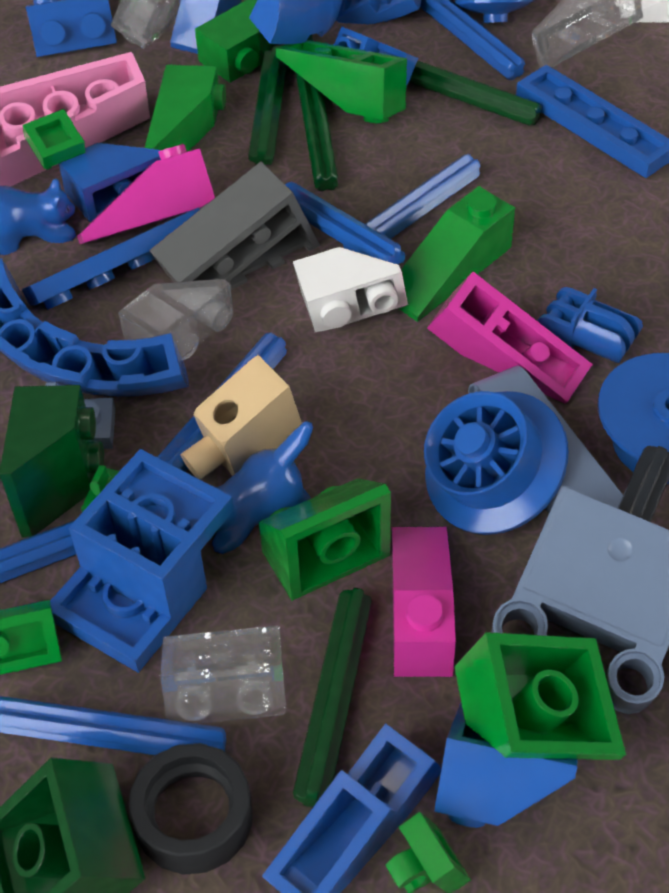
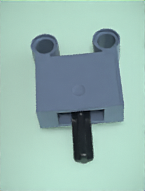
(605, 577)

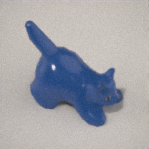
(34, 215)
(261, 487)

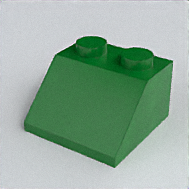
(328, 535)
(539, 697)

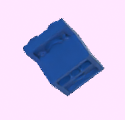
(139, 559)

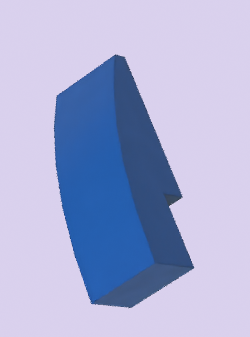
(354, 817)

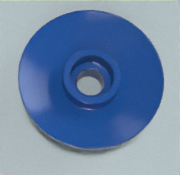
(493, 9)

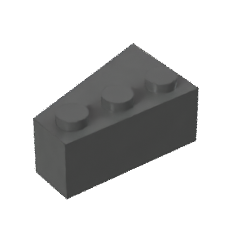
(237, 232)

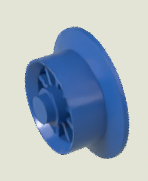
(636, 406)
(494, 460)

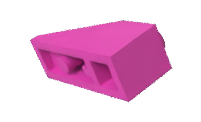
(160, 192)
(501, 335)
(422, 603)

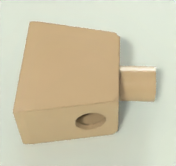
(242, 418)

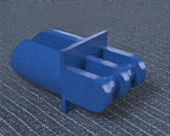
(591, 324)

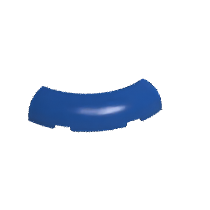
(294, 19)
(59, 356)

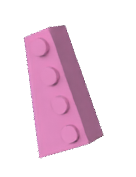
(97, 96)

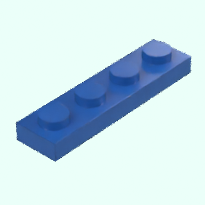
(596, 120)
(97, 269)

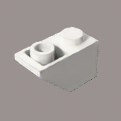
(348, 287)

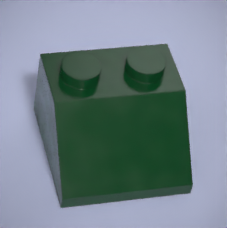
(48, 454)
(68, 833)

